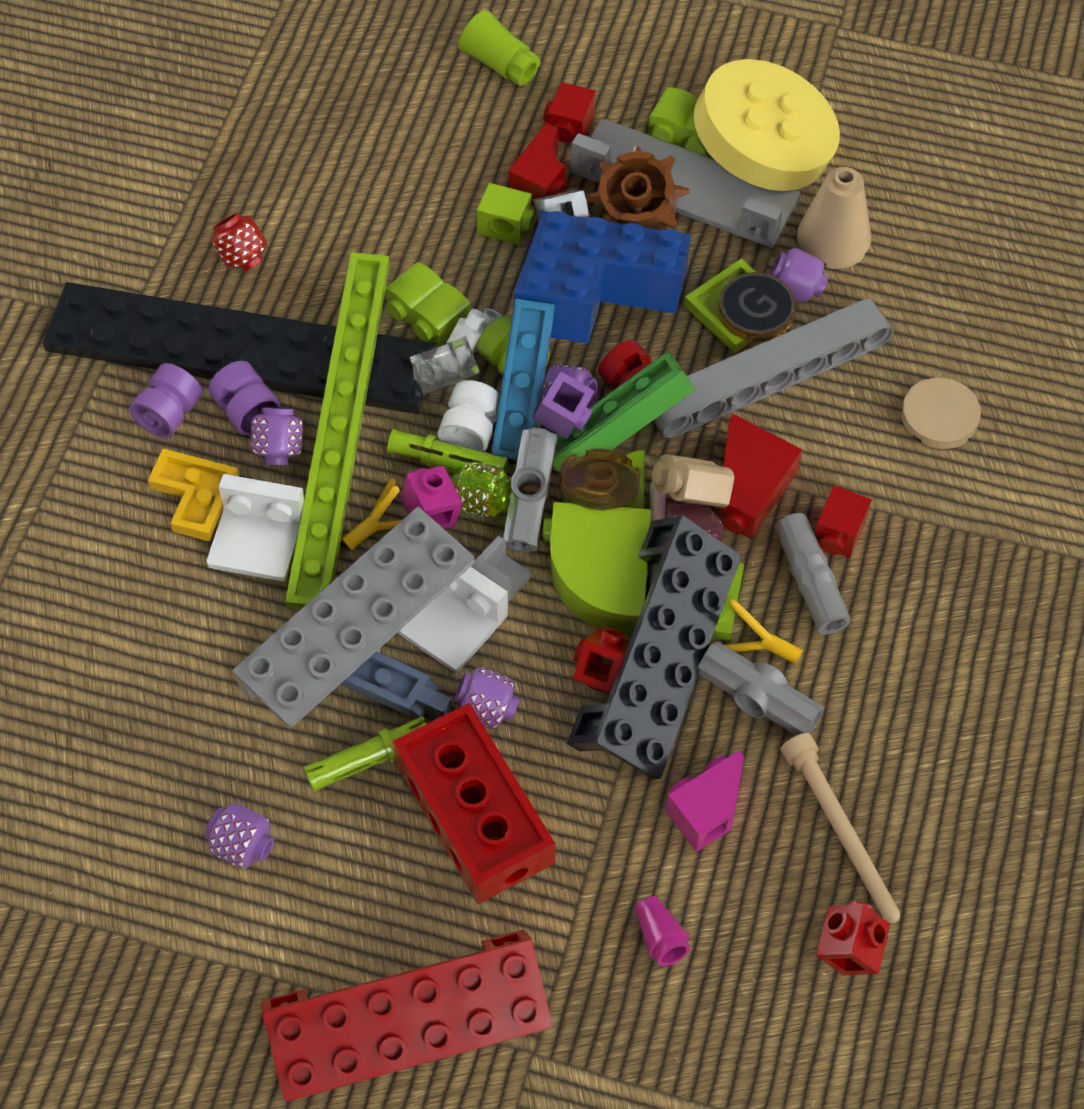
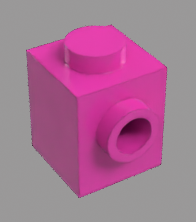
(434, 494)

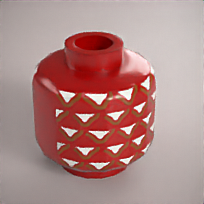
(239, 242)

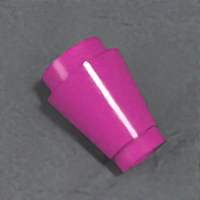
(662, 933)

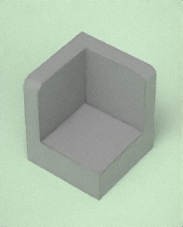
(569, 202)
(500, 568)

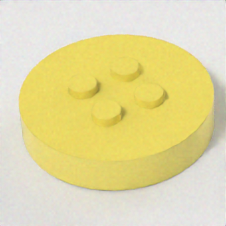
(766, 125)

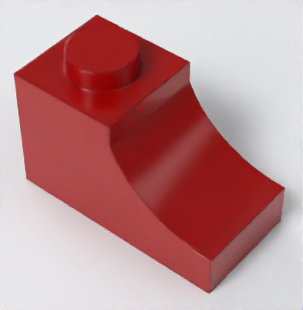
(537, 168)

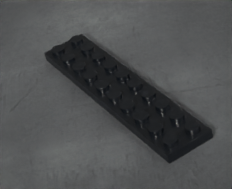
(206, 338)

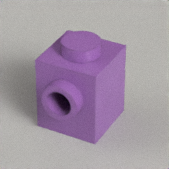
(565, 406)

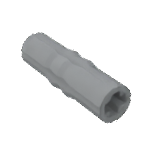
(812, 574)

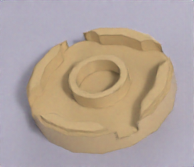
(941, 413)

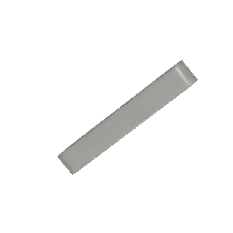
(777, 365)

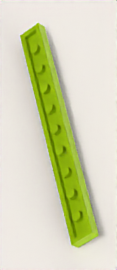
(338, 429)

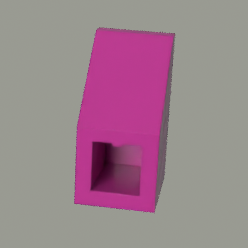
(707, 804)

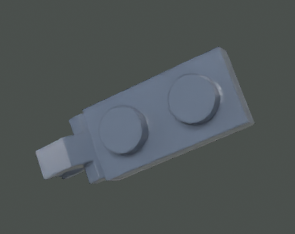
(399, 687)

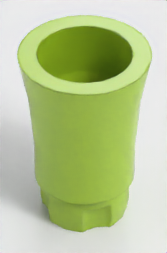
(498, 48)

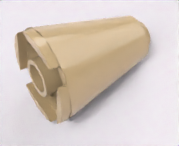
(837, 221)

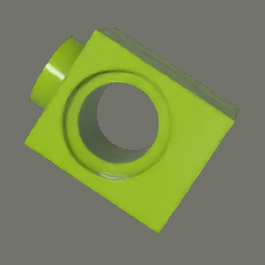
(505, 214)

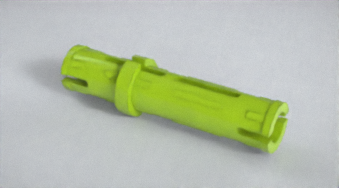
(403, 442)
(358, 756)

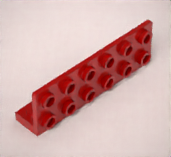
(406, 1018)

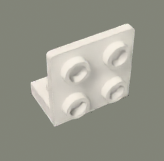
(256, 528)
(459, 620)

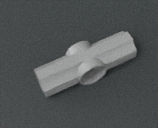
(527, 511)
(760, 689)

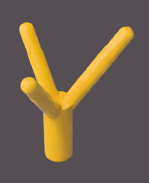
(371, 523)
(770, 642)

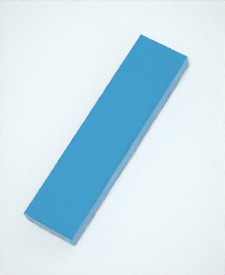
(522, 374)

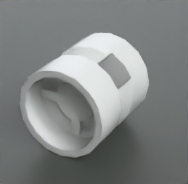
(470, 415)

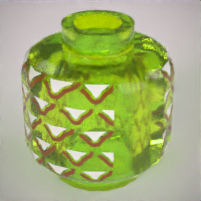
(482, 489)

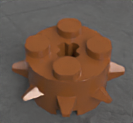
(636, 174)

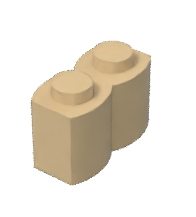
(693, 480)

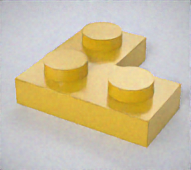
(198, 485)

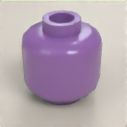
(800, 273)

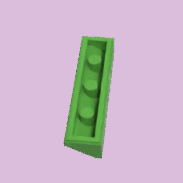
(627, 409)

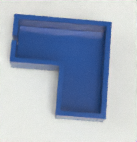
(598, 261)

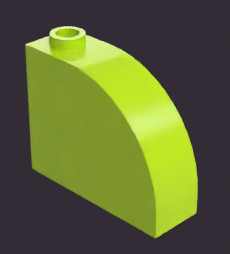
(598, 562)

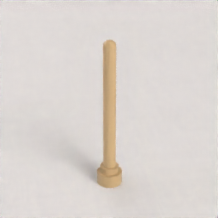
(802, 754)

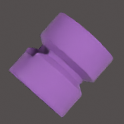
(241, 394)
(166, 400)

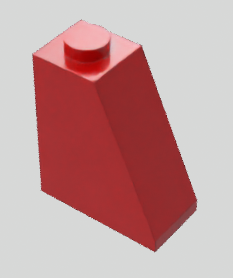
(762, 472)

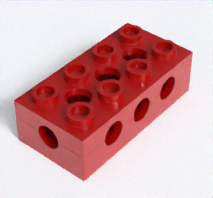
(463, 827)

